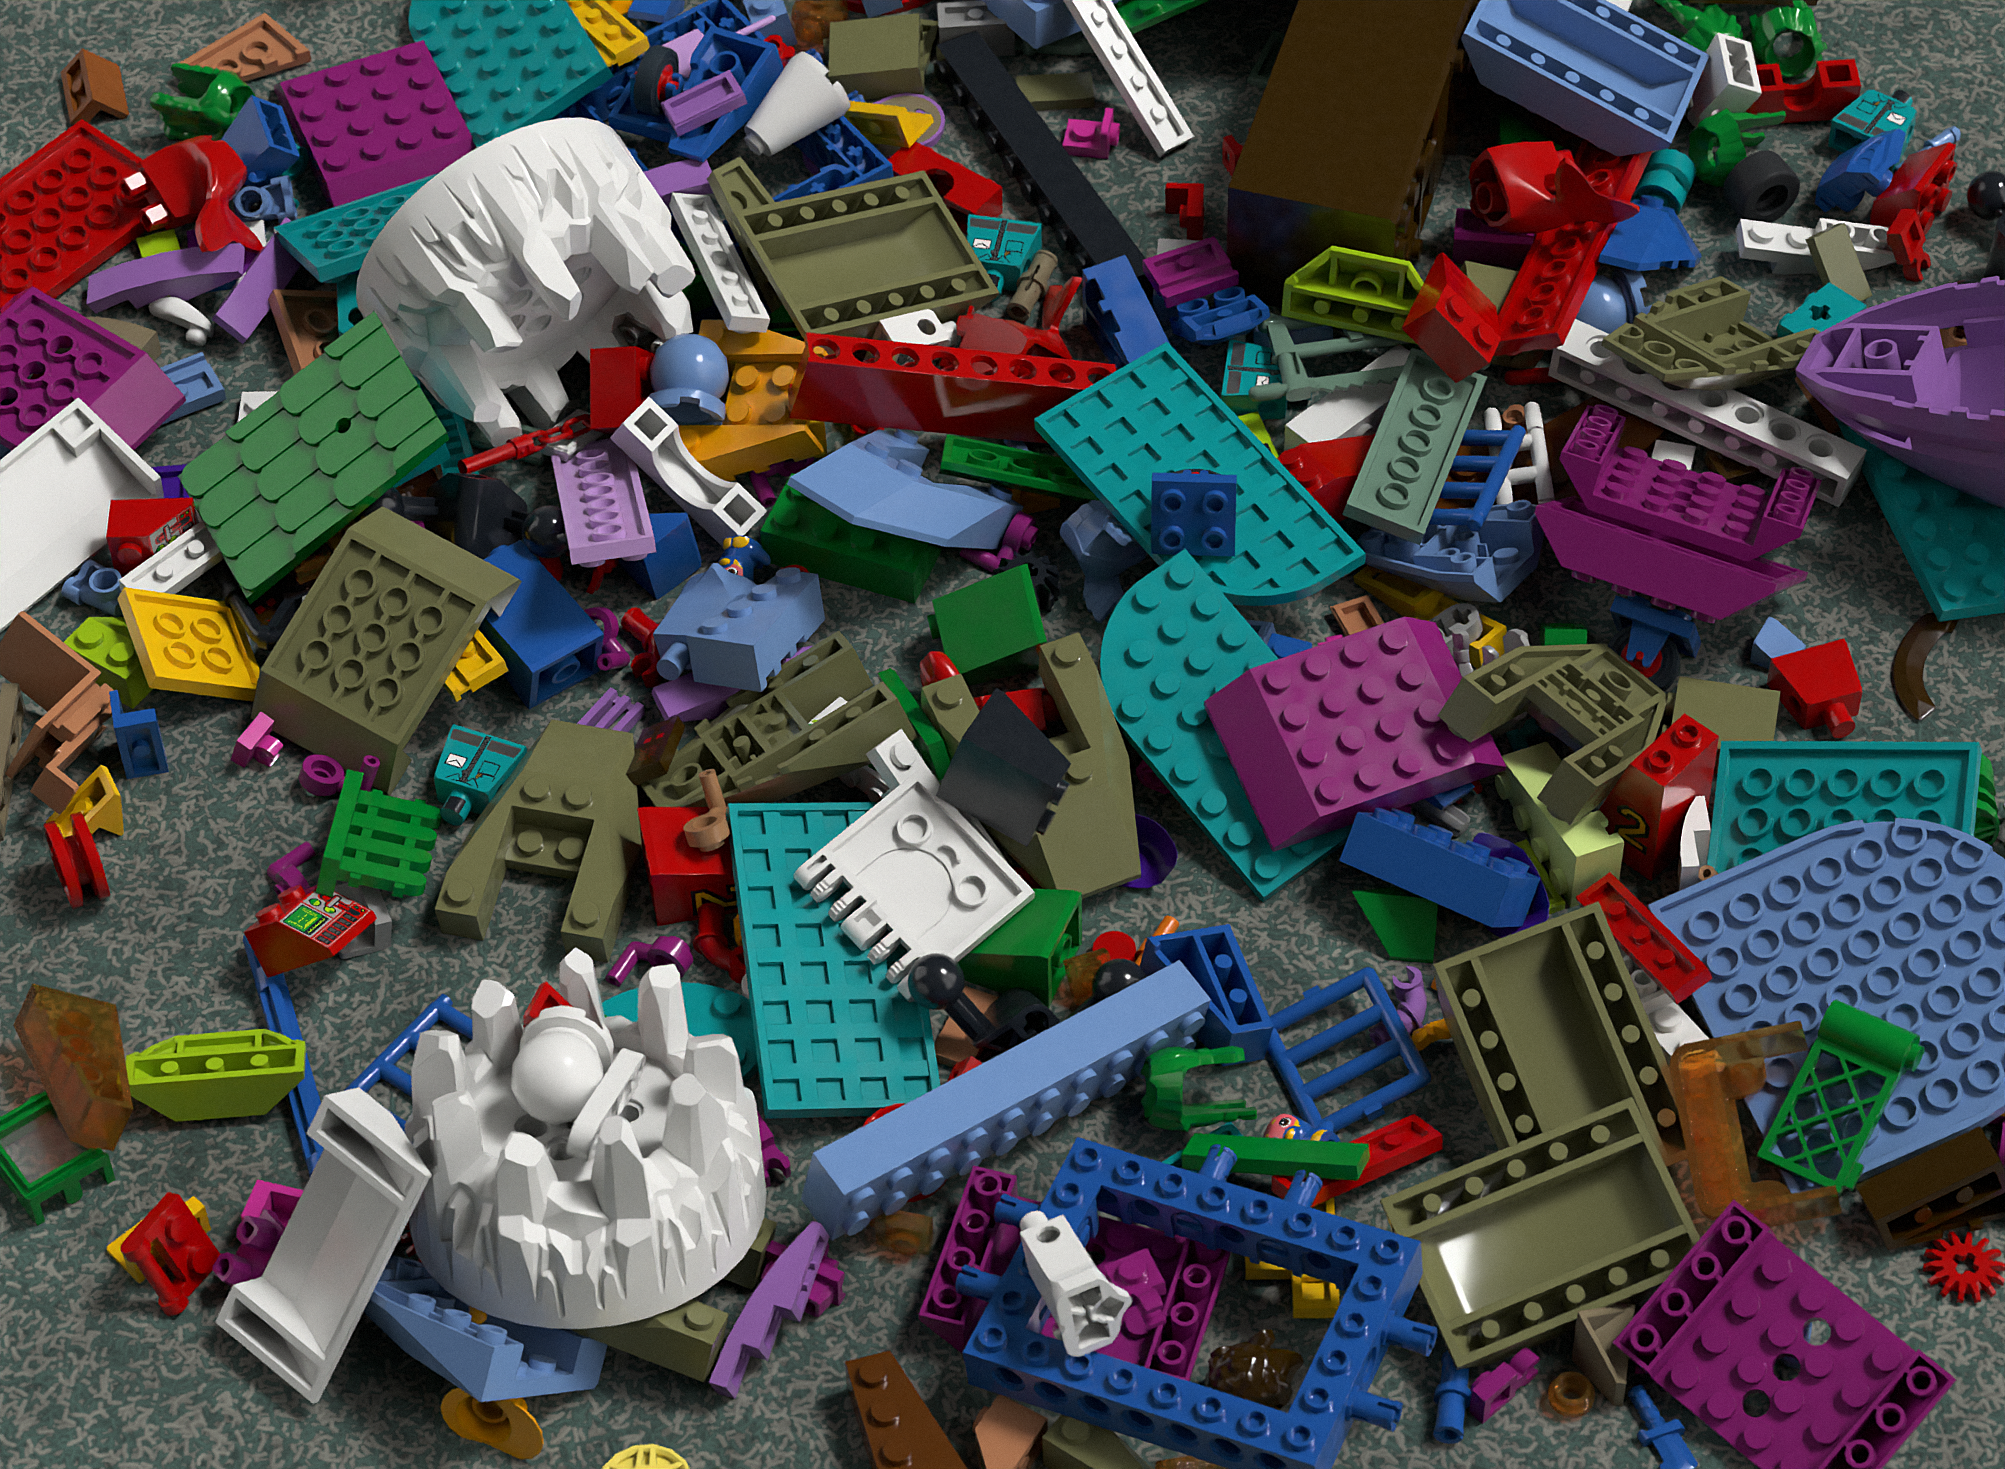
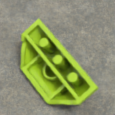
(1354, 292)
(217, 1073)

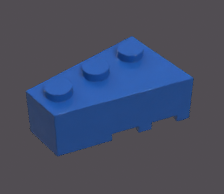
(1217, 964)

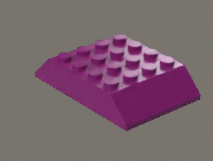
(375, 122)
(1659, 564)
(1347, 730)

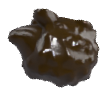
(1254, 1370)

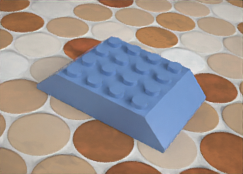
(1586, 69)

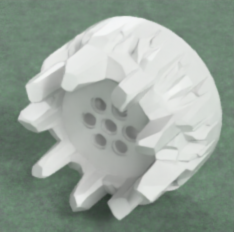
(520, 266)
(572, 1239)

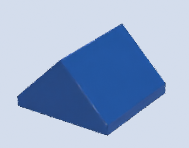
(674, 558)

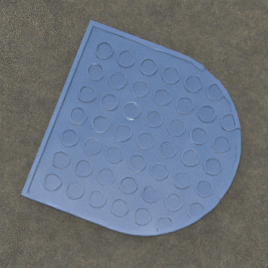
(1887, 922)

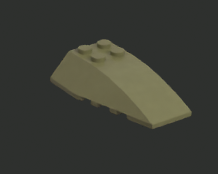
(1704, 343)

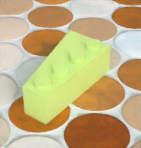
(1573, 853)

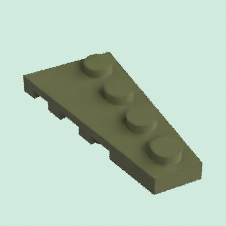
(737, 190)

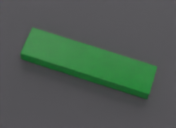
(929, 742)
(1281, 1156)

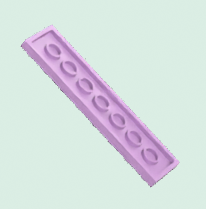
(603, 505)

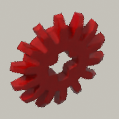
(1967, 1282)

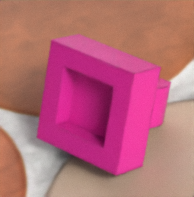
(257, 743)

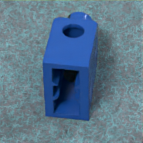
(262, 141)

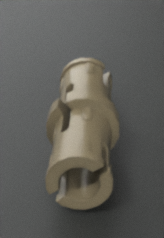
(1032, 285)

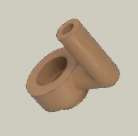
(710, 829)

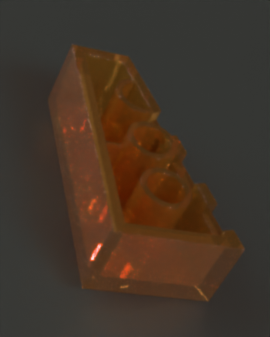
(79, 1062)

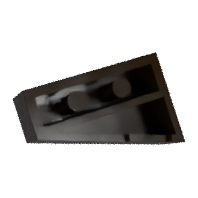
(1937, 1192)

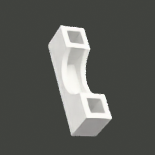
(656, 447)

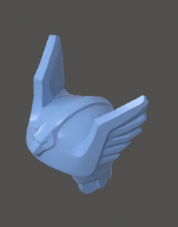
(1103, 553)

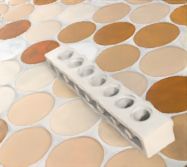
(1714, 418)

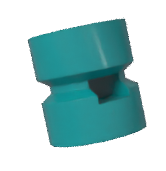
(1667, 177)

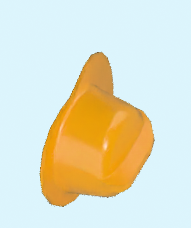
(497, 1423)

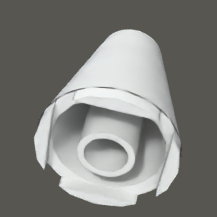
(795, 106)

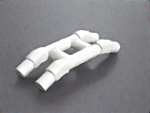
(1532, 441)

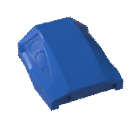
(1859, 171)
(1226, 319)

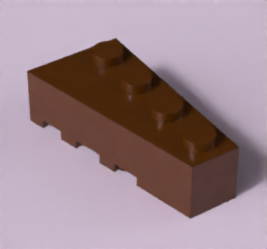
(894, 1418)

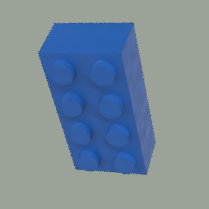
(1440, 868)

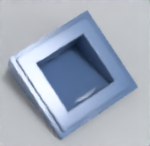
(1772, 642)

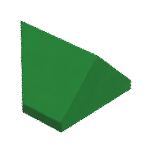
(1401, 921)

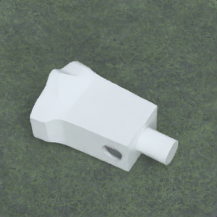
(1072, 1286)

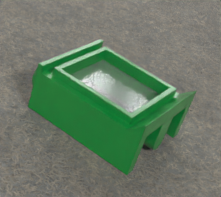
(41, 1159)

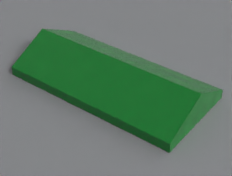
(1012, 469)

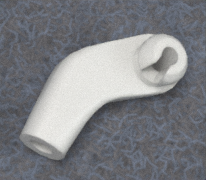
(185, 315)

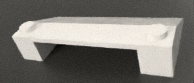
(332, 1246)

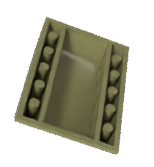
(866, 256)
(1556, 1031)
(1544, 1234)

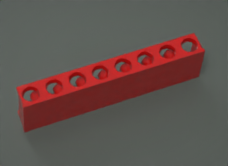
(930, 398)

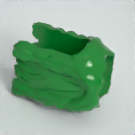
(207, 103)

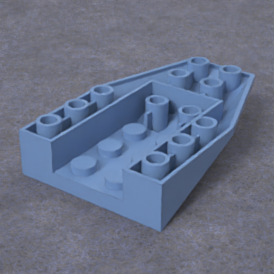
(482, 1359)

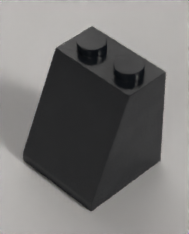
(1006, 772)

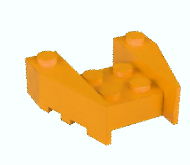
(757, 406)

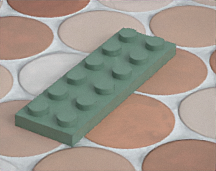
(1413, 449)

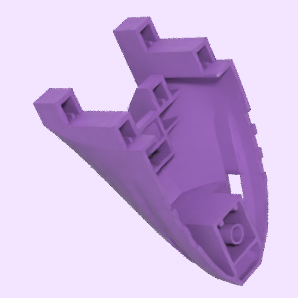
(1913, 398)

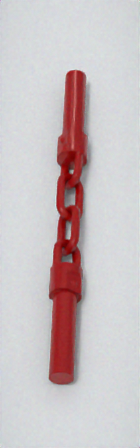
(523, 445)

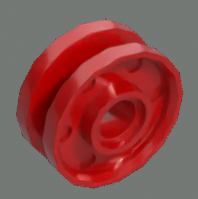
(76, 860)

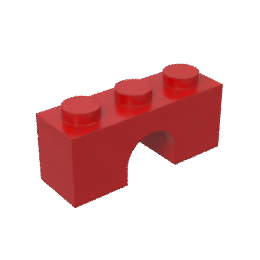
(1817, 99)
(962, 188)

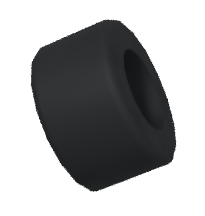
(1761, 187)

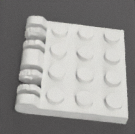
(918, 876)

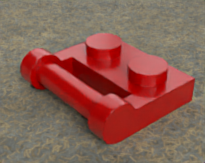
(181, 1245)

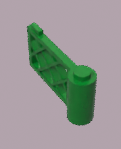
(1874, 1049)

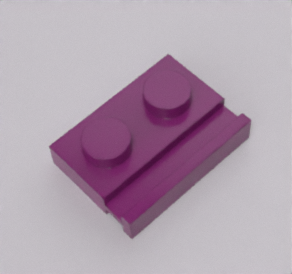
(1190, 272)

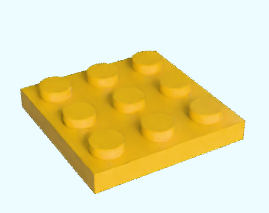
(190, 644)

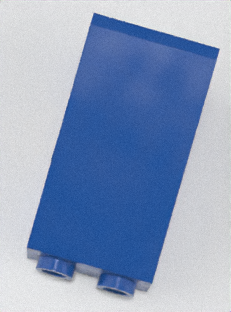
(542, 630)

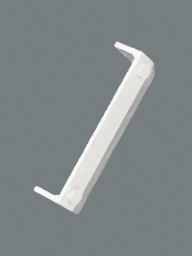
(59, 500)

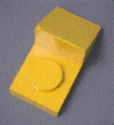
(97, 801)

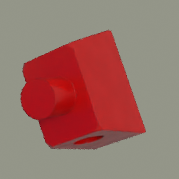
(1819, 686)

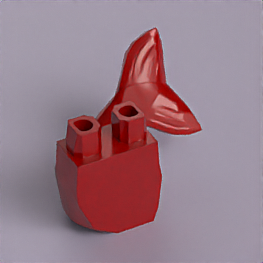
(190, 185)
(1516, 185)
(1008, 336)

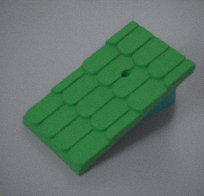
(314, 457)

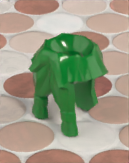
(1785, 20)
(1701, 25)
(1724, 131)
(1164, 1080)

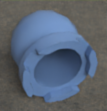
(1613, 300)
(689, 379)

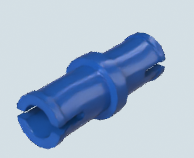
(1452, 1399)

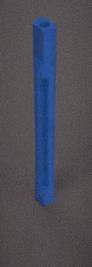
(281, 1018)

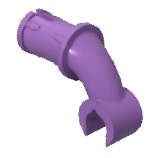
(1411, 1008)

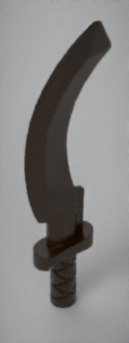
(1910, 663)

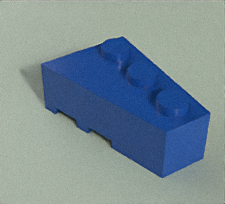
(1119, 312)

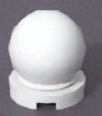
(560, 1063)

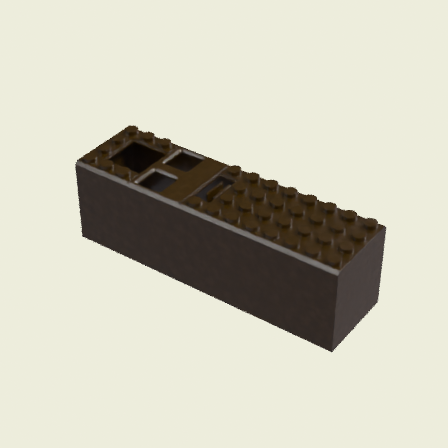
(1349, 136)

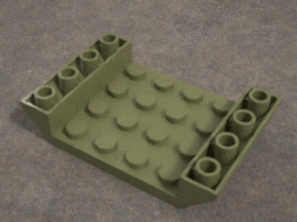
(377, 642)

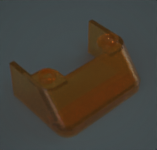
(1706, 1083)

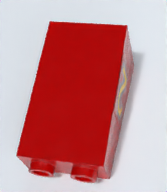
(1656, 793)
(679, 874)

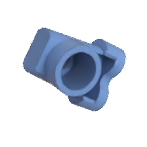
(275, 198)
(95, 587)

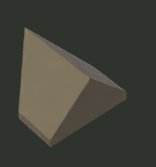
(1597, 1354)

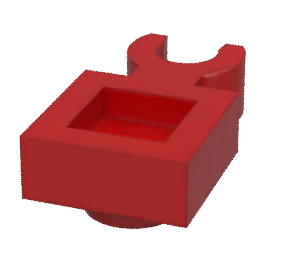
(1906, 241)

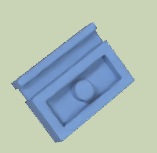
(196, 382)

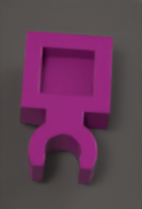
(1497, 1388)

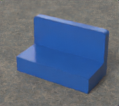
(138, 740)

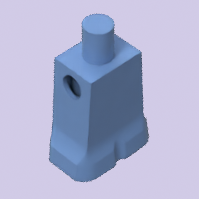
(700, 599)

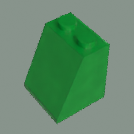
(991, 626)
(1030, 946)

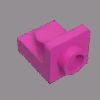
(1092, 137)

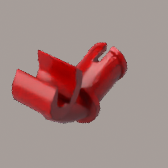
(642, 628)
(713, 943)

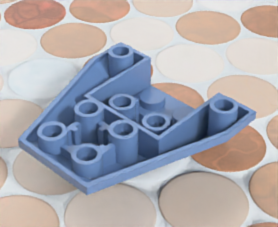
(1462, 561)

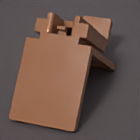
(68, 692)

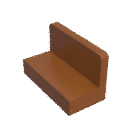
(93, 86)

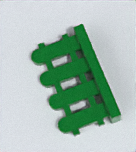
(378, 841)

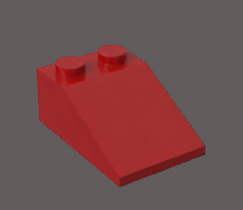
(1453, 321)
(1328, 469)

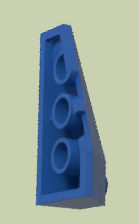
(755, 68)
(1650, 239)

